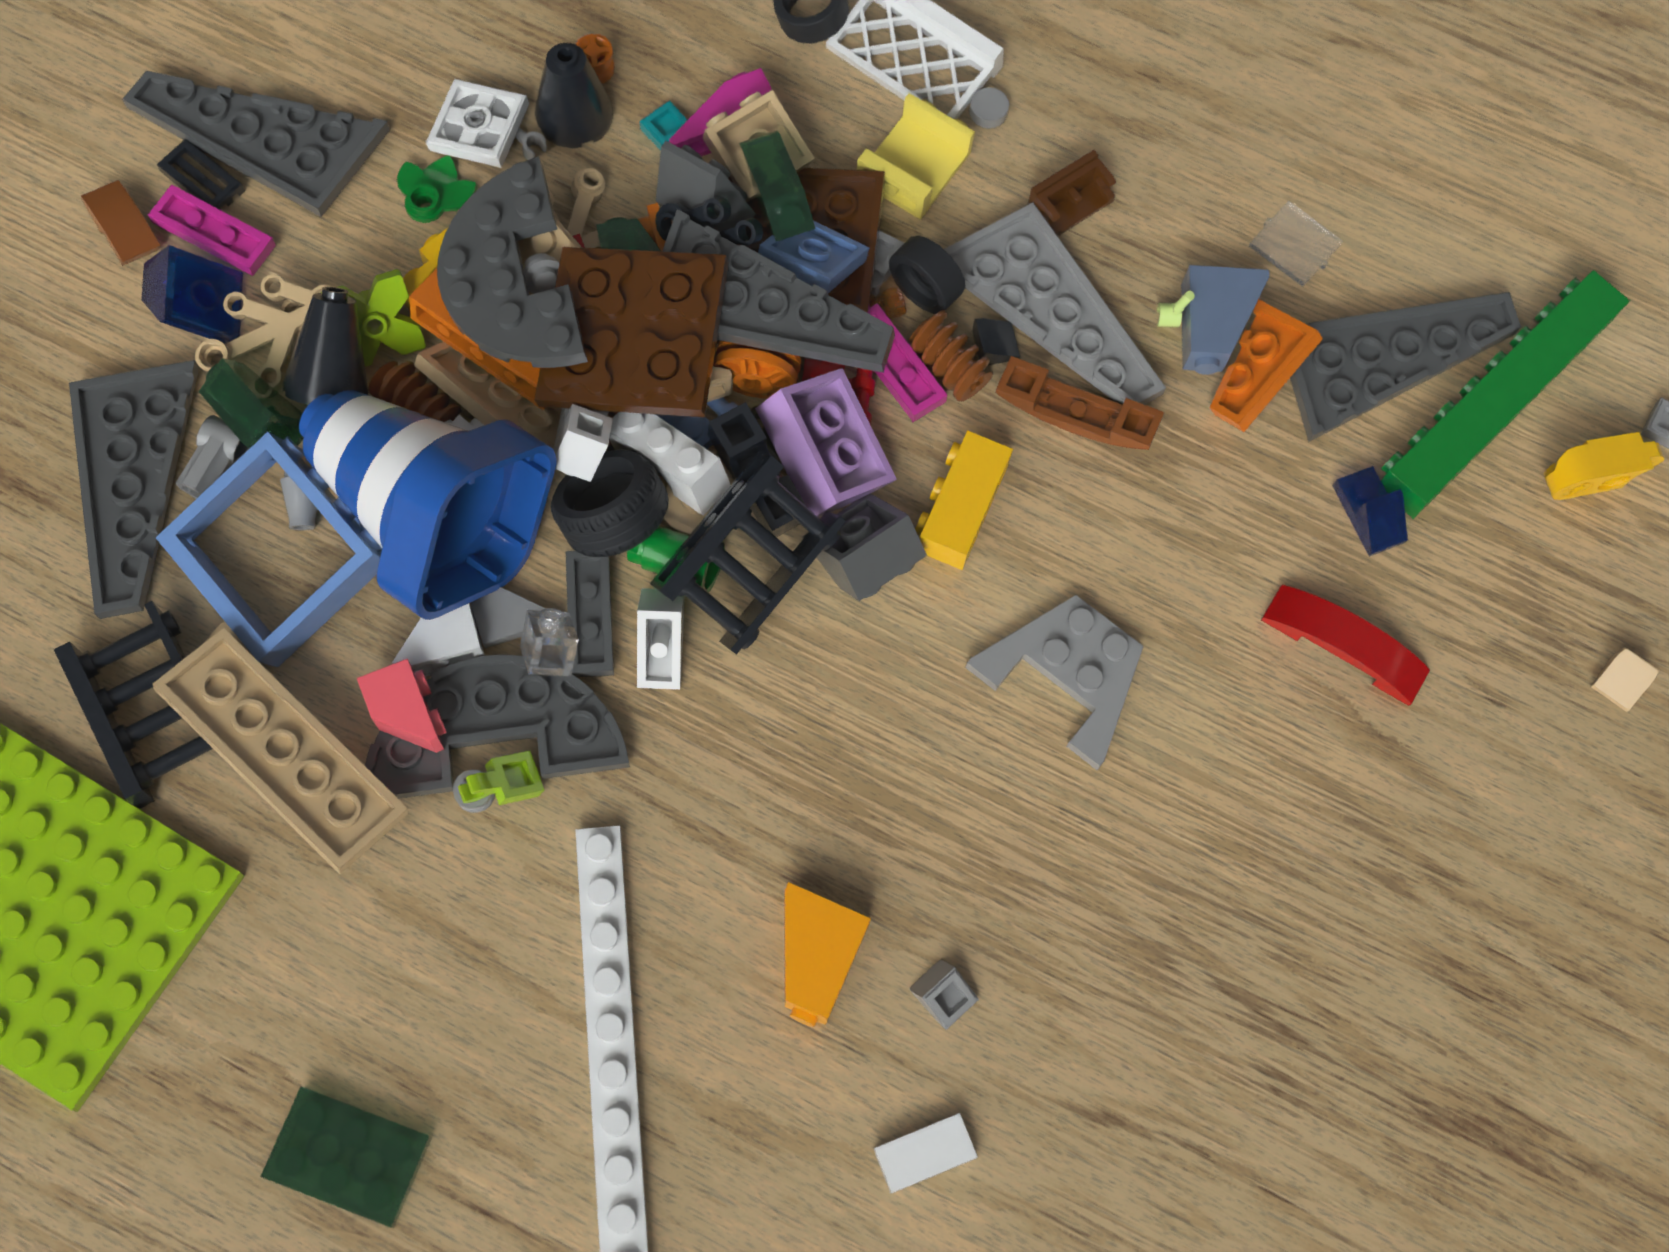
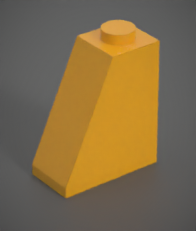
(818, 952)

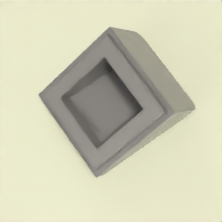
(944, 993)

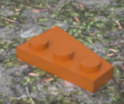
(1265, 362)

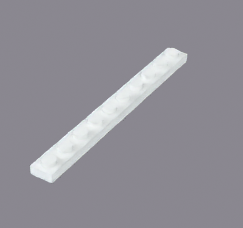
(611, 1042)

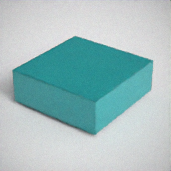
(662, 123)

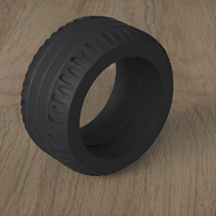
(614, 509)

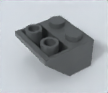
(691, 181)

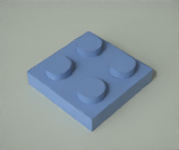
(817, 256)

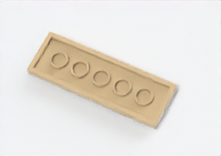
(281, 750)

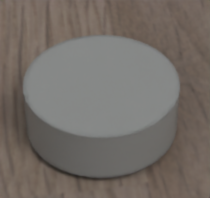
(989, 107)

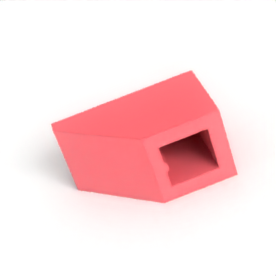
(399, 705)

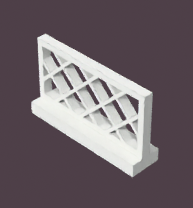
(941, 29)

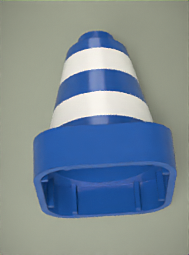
(438, 499)

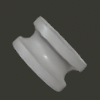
(472, 807)

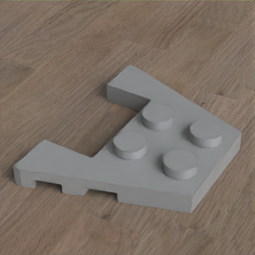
(1082, 657)

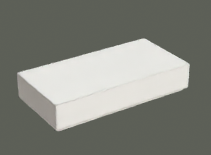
(925, 1153)

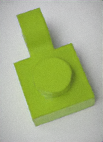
(508, 776)

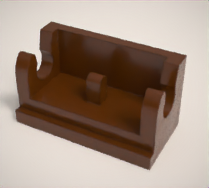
(1074, 193)

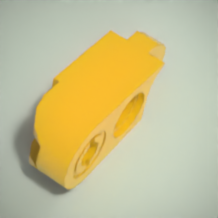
(1601, 465)

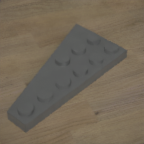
(781, 313)
(127, 460)

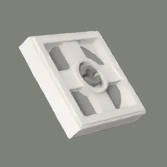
(477, 123)

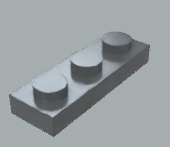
(591, 613)

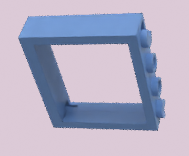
(321, 605)

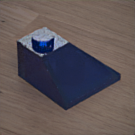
(191, 292)

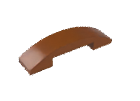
(1076, 410)

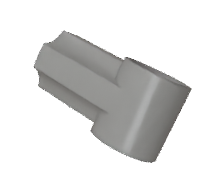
(215, 453)

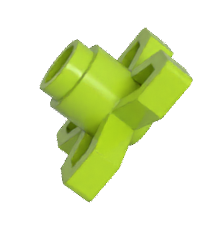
(380, 317)

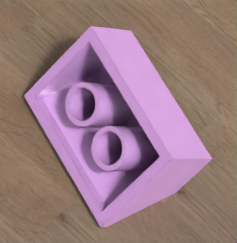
(825, 442)

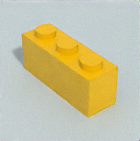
(963, 498)

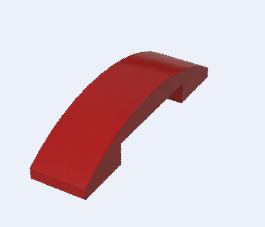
(1349, 638)

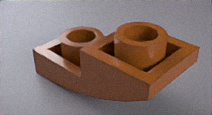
(120, 222)

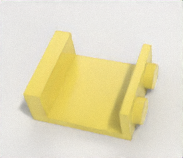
(919, 155)

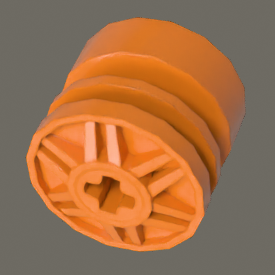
(757, 370)

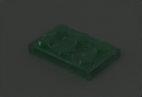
(346, 1157)

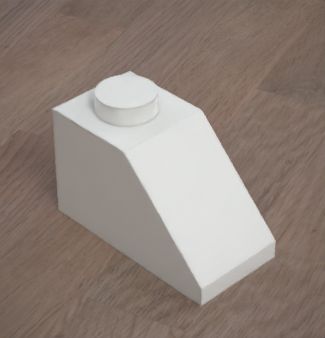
(659, 640)
(442, 641)

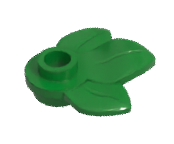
(433, 185)

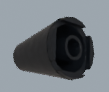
(571, 99)
(327, 350)

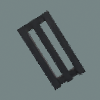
(221, 196)

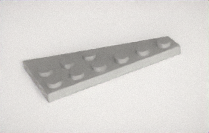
(1042, 291)

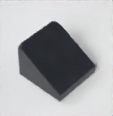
(995, 340)

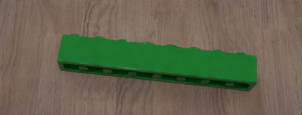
(1504, 392)

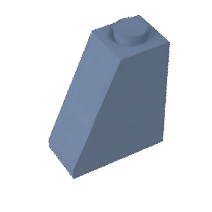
(1217, 313)

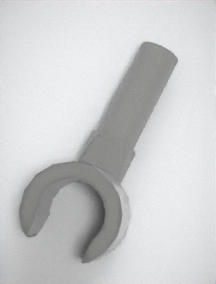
(529, 139)

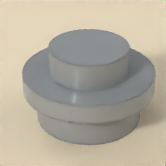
(540, 272)

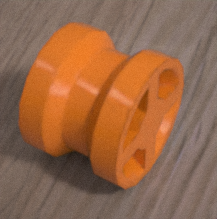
(598, 48)

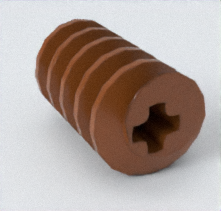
(949, 357)
(409, 390)

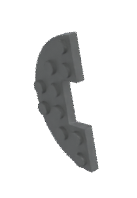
(485, 276)
(499, 702)

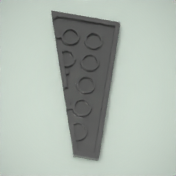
(268, 138)
(1390, 352)

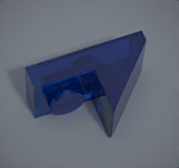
(1372, 511)

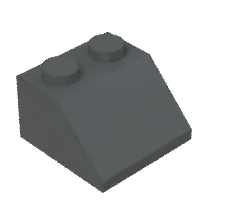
(872, 547)

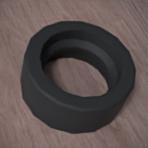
(812, 28)
(926, 274)

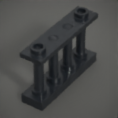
(706, 545)
(100, 704)

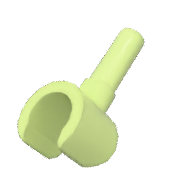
(1171, 313)

